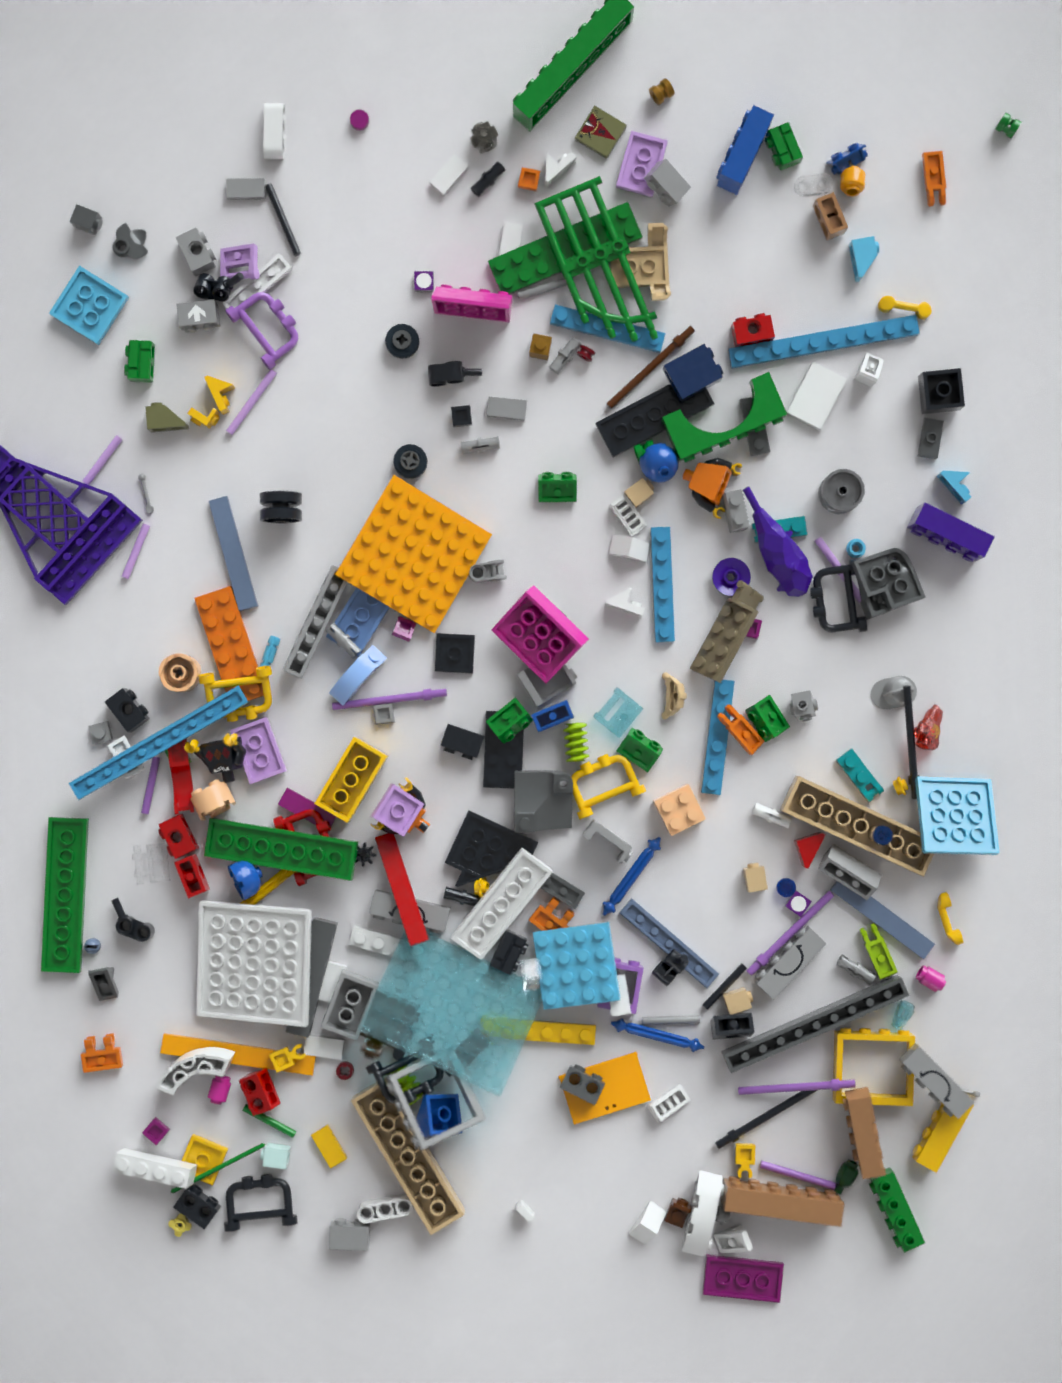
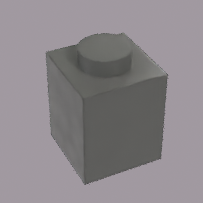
(86, 219)

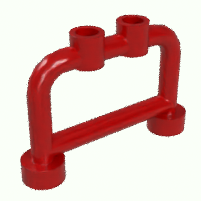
(286, 823)

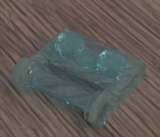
(624, 715)

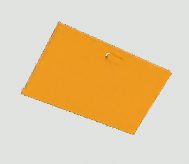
(622, 1088)

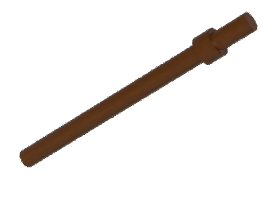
(677, 342)

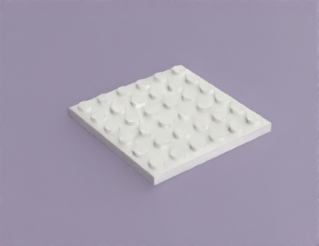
(254, 963)

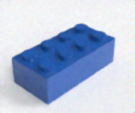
(744, 149)

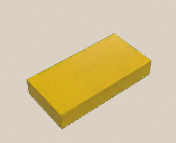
(329, 1146)

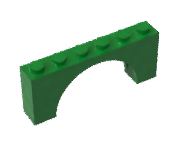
(690, 441)

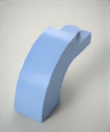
(357, 674)

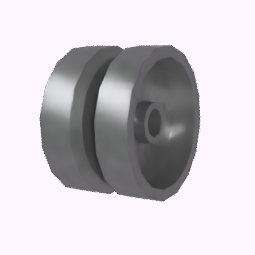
(844, 480)

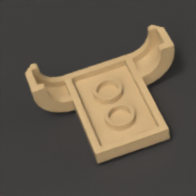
(648, 264)

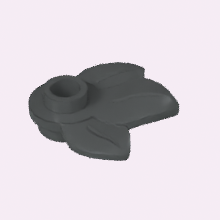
(132, 240)

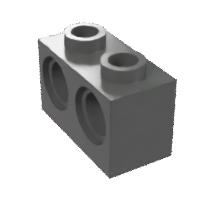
(580, 1088)

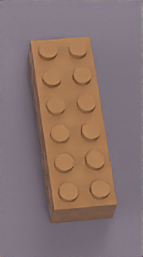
(782, 1201)

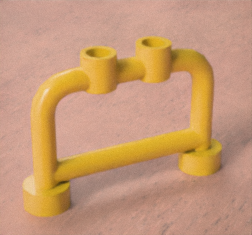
(250, 711)
(604, 761)

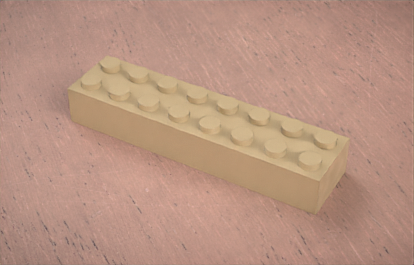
(855, 824)
(415, 1170)

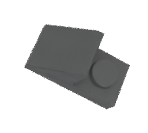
(104, 983)

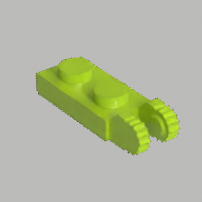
(878, 953)

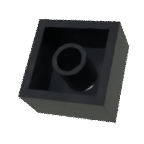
(941, 391)

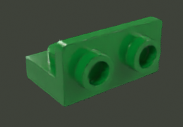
(557, 487)
(767, 718)
(509, 720)
(640, 749)

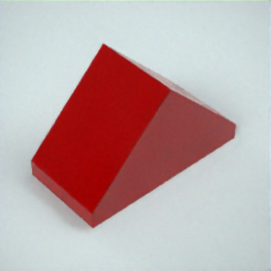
(808, 847)

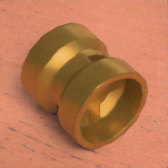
(661, 91)

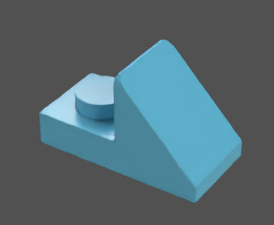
(951, 481)

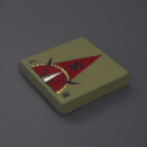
(600, 132)

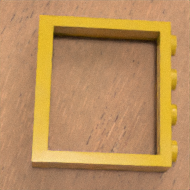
(881, 1035)

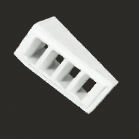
(616, 503)
(665, 1097)

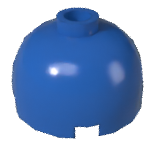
(659, 463)
(245, 878)

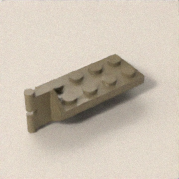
(727, 633)

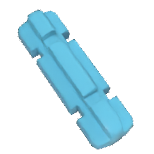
(270, 651)

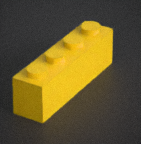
(938, 1138)

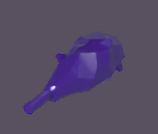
(780, 552)

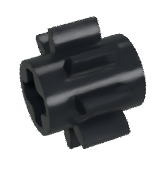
(368, 858)

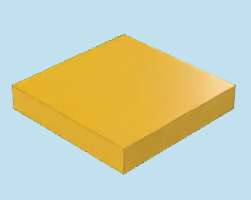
(205, 1155)

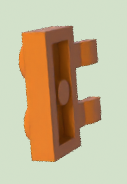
(546, 920)
(101, 1059)

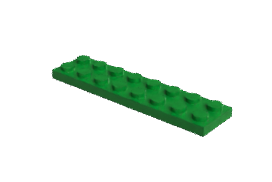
(537, 260)
(281, 849)
(64, 895)

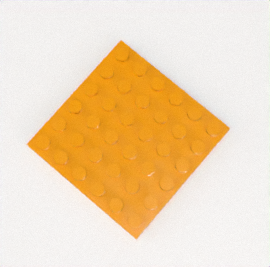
(413, 554)

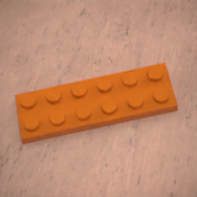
(228, 639)

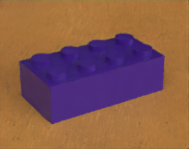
(950, 532)

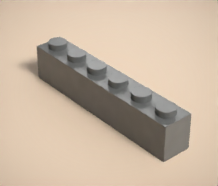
(322, 939)

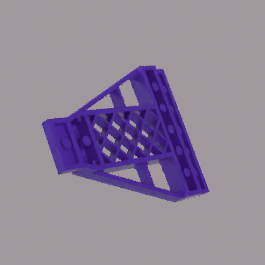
(89, 545)

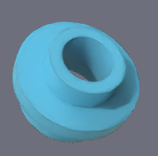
(862, 548)

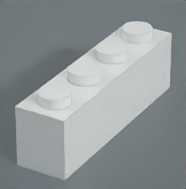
(155, 1168)

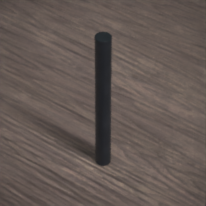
(283, 220)

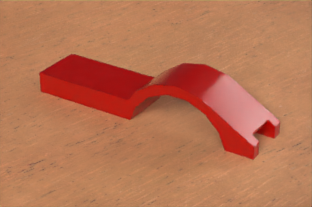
(181, 777)

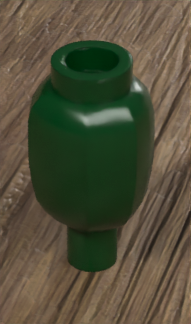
(846, 1176)

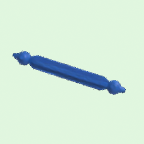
(631, 876)
(657, 1035)

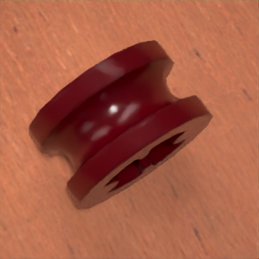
(586, 353)
(344, 1064)

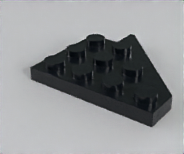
(484, 848)

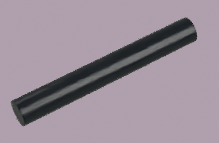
(724, 986)

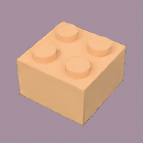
(679, 809)

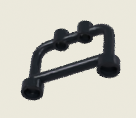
(817, 593)
(410, 1095)
(248, 1183)

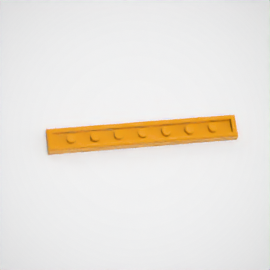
(244, 1054)

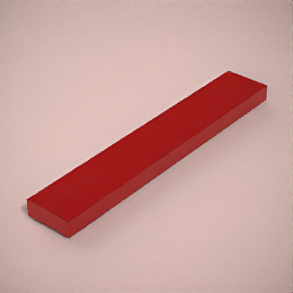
(401, 889)

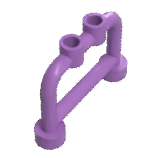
(276, 307)

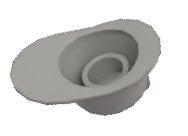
(889, 692)

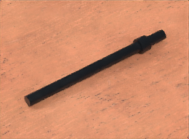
(910, 739)
(734, 1135)

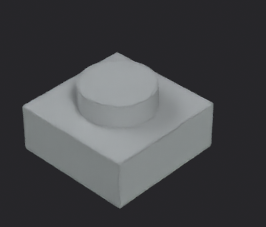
(100, 732)

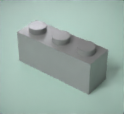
(850, 872)

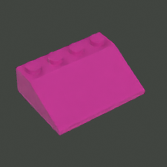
(472, 304)
(539, 634)

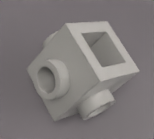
(803, 699)

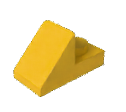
(217, 389)

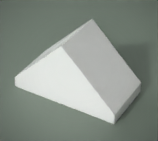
(869, 370)
(629, 548)
(648, 1223)

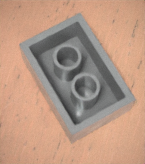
(349, 1004)

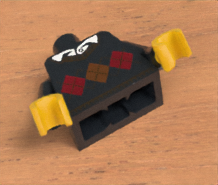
(220, 755)

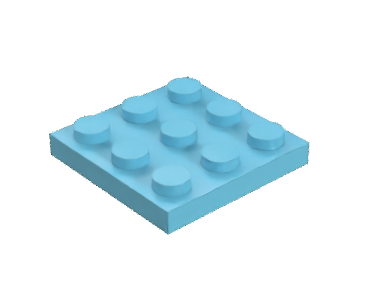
(89, 305)

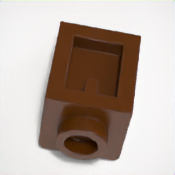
(677, 1212)

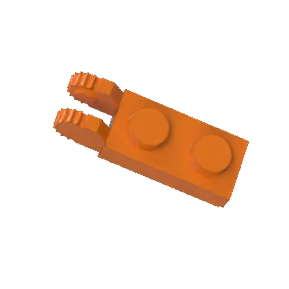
(934, 176)
(741, 730)

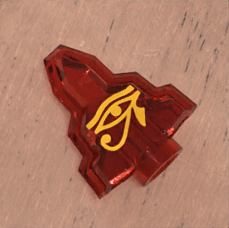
(928, 729)

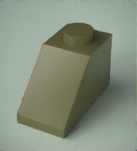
(161, 419)

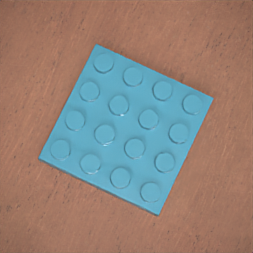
(956, 816)
(577, 965)

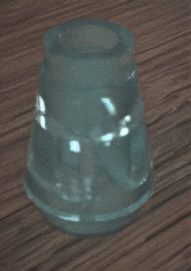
(903, 1012)

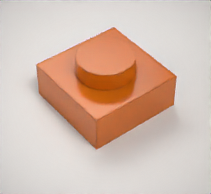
(529, 179)

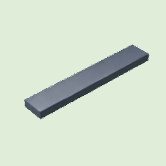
(233, 553)
(886, 920)
(668, 941)

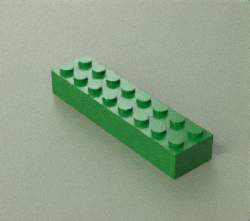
(572, 62)

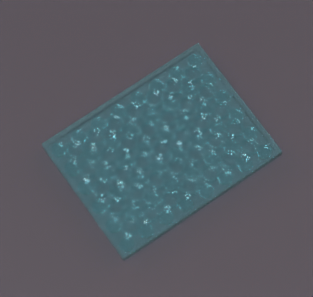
(452, 1011)

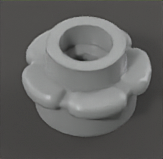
(722, 1216)

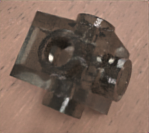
(487, 142)

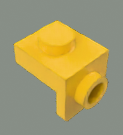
(198, 418)

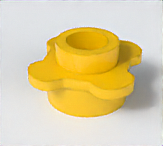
(900, 786)
(481, 886)

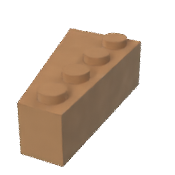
(864, 1132)

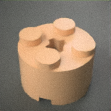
(172, 680)
(212, 800)

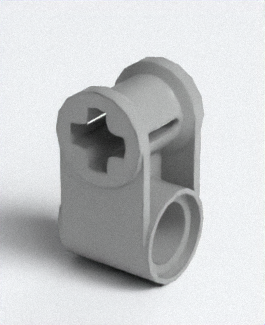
(489, 571)

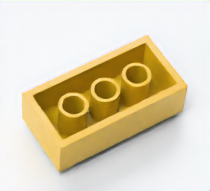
(351, 779)

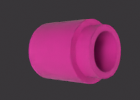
(931, 978)
(219, 1089)

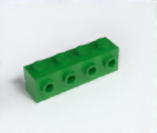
(897, 1211)

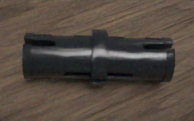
(487, 179)
(450, 894)

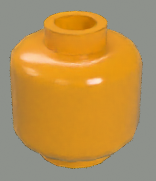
(852, 181)

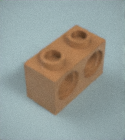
(830, 216)

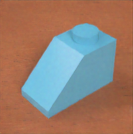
(863, 253)

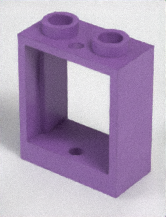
(631, 966)

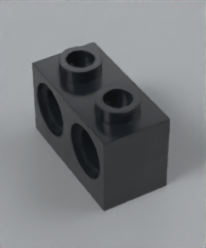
(194, 1210)

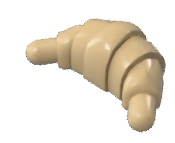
(674, 695)

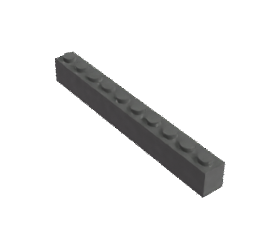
(815, 1023)

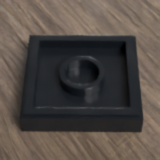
(454, 653)

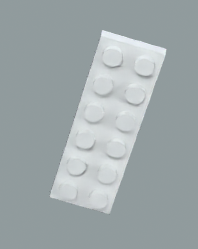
(501, 903)

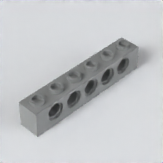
(315, 624)

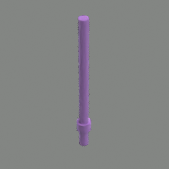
(426, 694)
(764, 958)
(834, 1084)

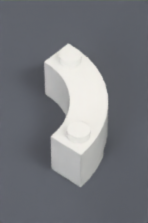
(198, 1061)
(702, 1219)

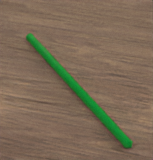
(223, 1165)

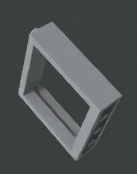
(410, 1122)

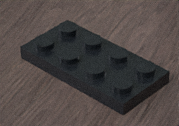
(501, 758)

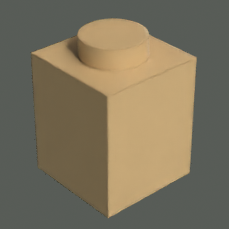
(640, 492)
(755, 877)
(738, 1000)

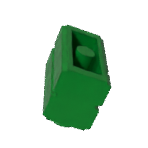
(784, 146)
(140, 361)

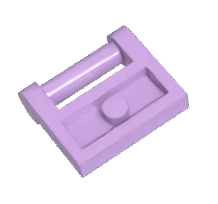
(239, 257)

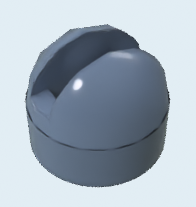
(92, 941)

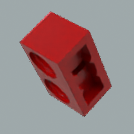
(259, 1091)

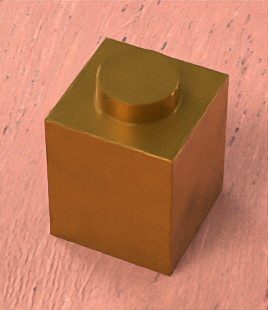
(540, 346)

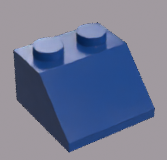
(438, 1114)

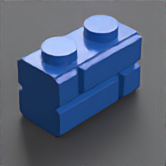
(552, 716)

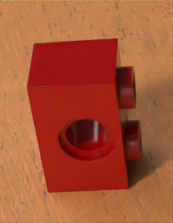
(764, 330)
(187, 842)
(192, 876)

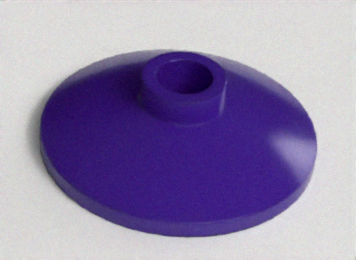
(730, 566)

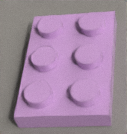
(640, 157)
(262, 752)

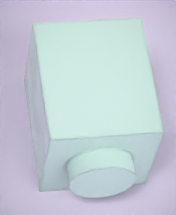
(275, 1155)

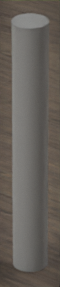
(541, 289)
(670, 1020)

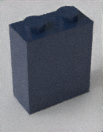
(693, 372)

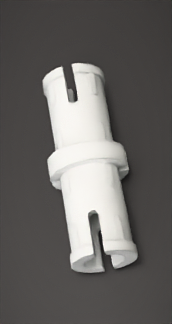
(783, 821)

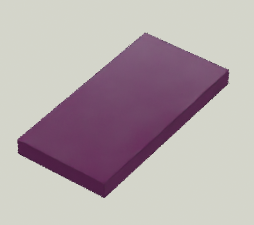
(743, 1278)

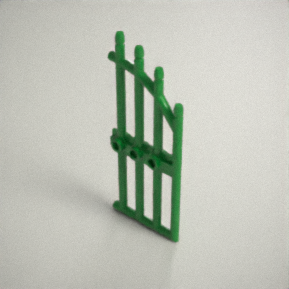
(597, 256)

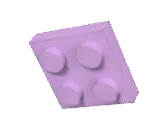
(397, 810)

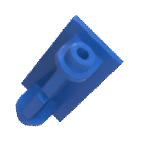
(854, 154)

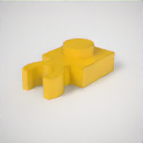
(285, 1058)
(744, 1156)

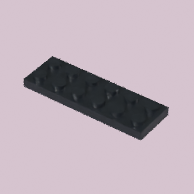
(643, 418)

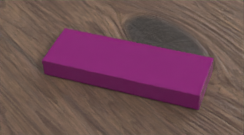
(296, 803)

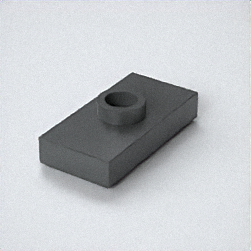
(930, 438)

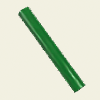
(271, 1122)

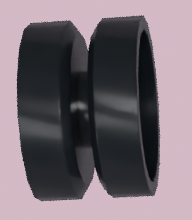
(280, 507)

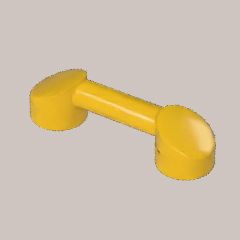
(887, 303)
(943, 903)

